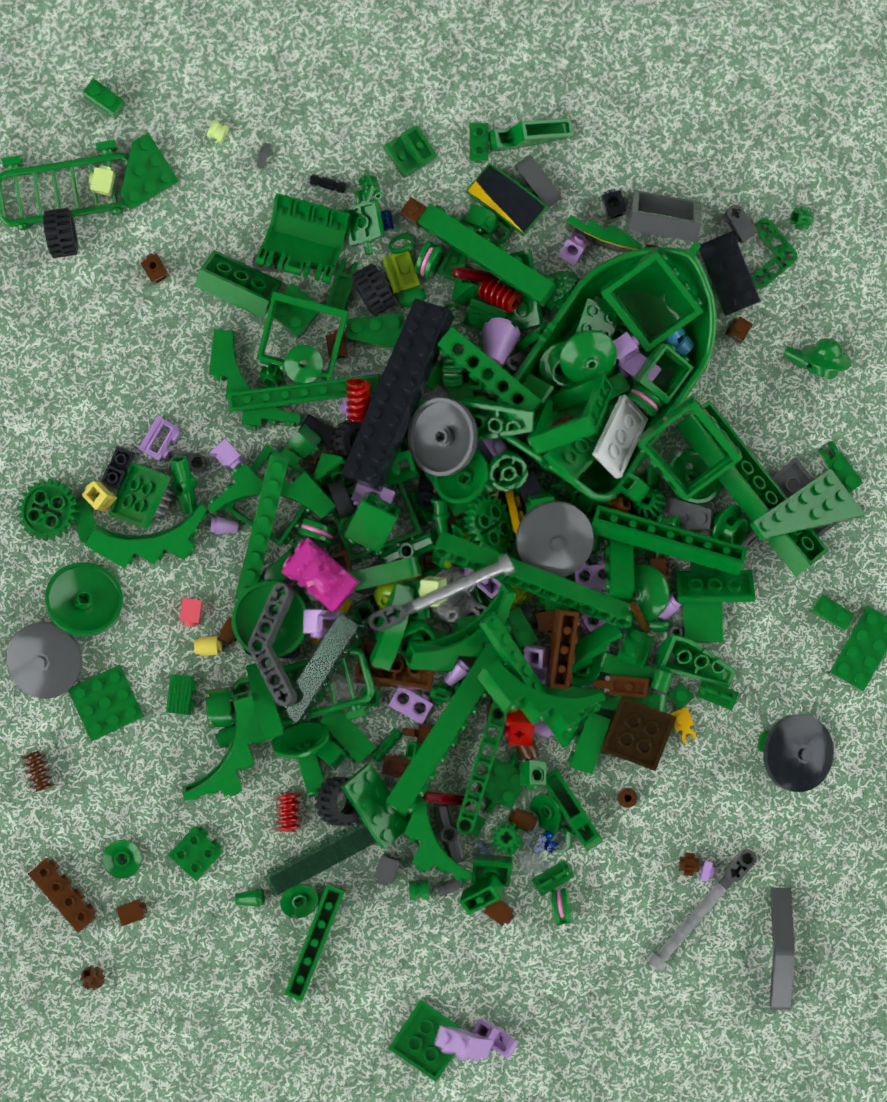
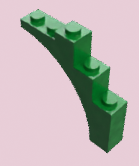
(224, 365)
(247, 485)
(121, 547)
(443, 652)
(537, 706)
(239, 755)
(430, 850)

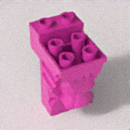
(320, 574)

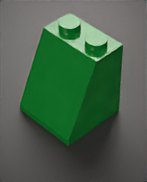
(372, 523)

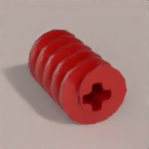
(499, 295)
(358, 398)
(288, 812)

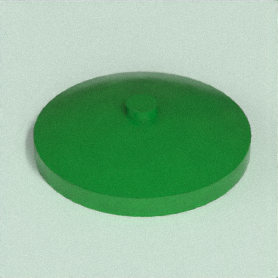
(83, 599)
(249, 609)

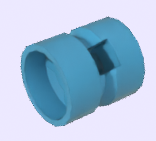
(681, 342)

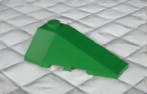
(690, 659)

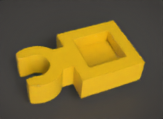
(683, 722)

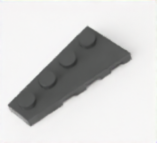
(690, 515)

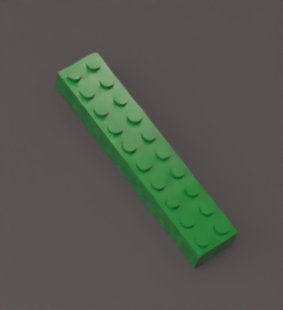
(751, 488)

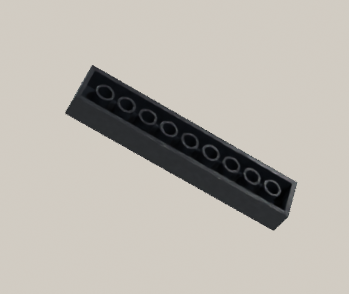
(397, 395)

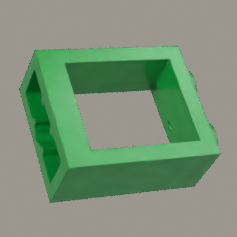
(675, 382)

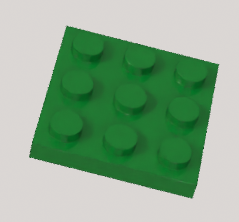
(139, 495)
(105, 703)
(417, 1041)

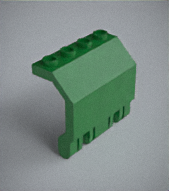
(304, 237)

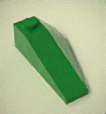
(498, 419)

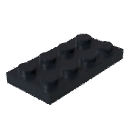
(729, 273)

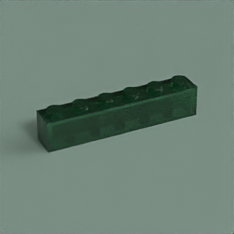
(322, 666)
(319, 859)

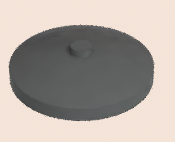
(442, 436)
(555, 538)
(44, 660)

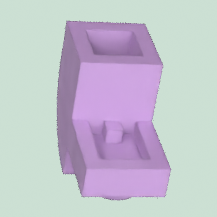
(538, 659)
(501, 1042)

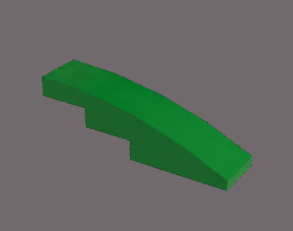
(594, 644)

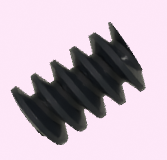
(425, 492)

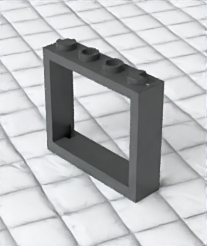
(664, 225)

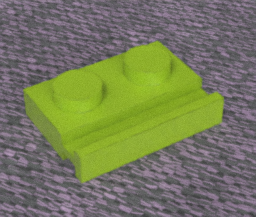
(401, 271)

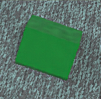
(329, 470)
(486, 865)

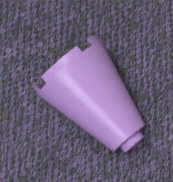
(499, 339)

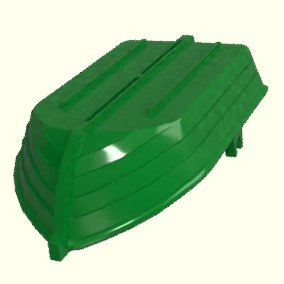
(658, 305)

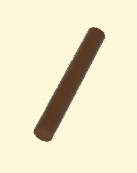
(639, 617)

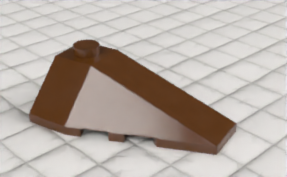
(399, 675)

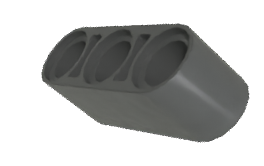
(538, 181)

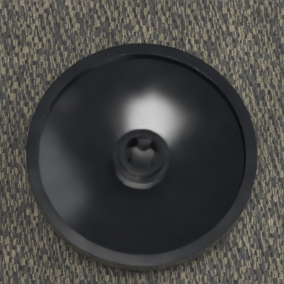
(798, 753)

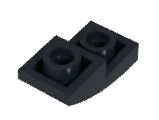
(118, 467)

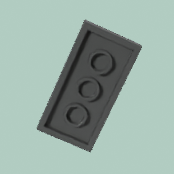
(791, 480)

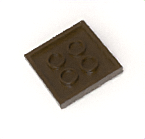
(638, 733)

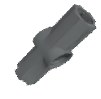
(446, 821)

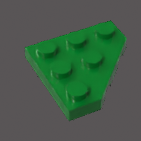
(145, 173)

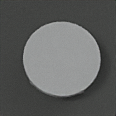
(459, 604)

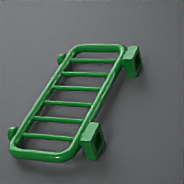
(14, 170)
(355, 703)

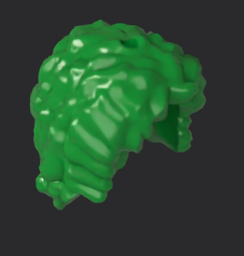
(565, 283)

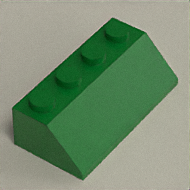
(237, 283)

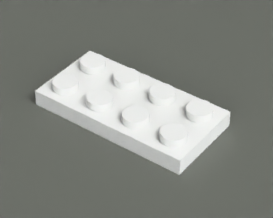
(620, 436)

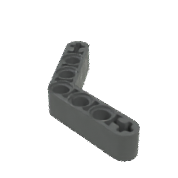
(267, 640)
(783, 949)

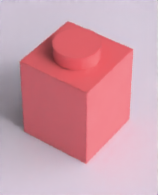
(191, 611)

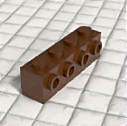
(562, 648)
(62, 894)

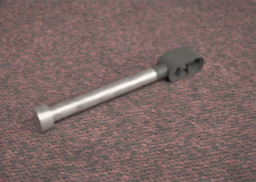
(504, 565)
(658, 959)

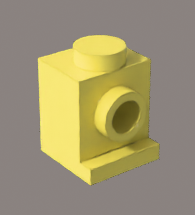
(98, 496)

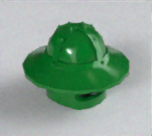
(826, 358)
(551, 369)
(729, 525)

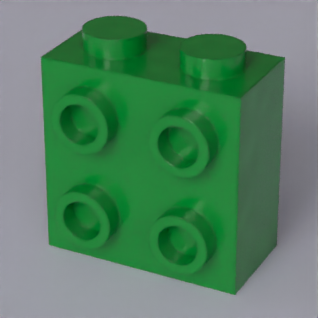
(196, 852)

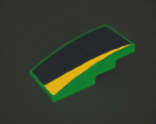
(506, 199)
(611, 238)

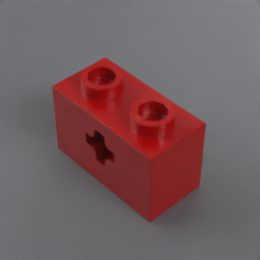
(518, 729)

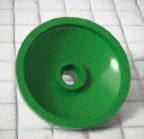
(586, 348)
(689, 464)
(453, 487)
(652, 591)
(301, 740)

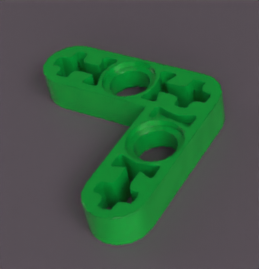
(778, 252)

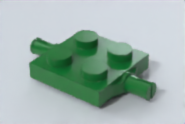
(364, 222)
(503, 784)

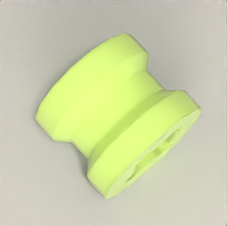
(217, 131)

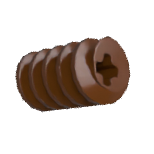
(38, 772)

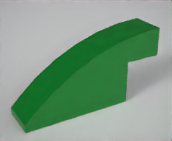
(530, 134)
(390, 639)
(265, 704)
(572, 810)

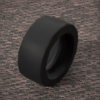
(341, 498)

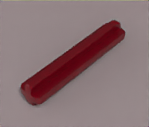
(472, 274)
(444, 798)

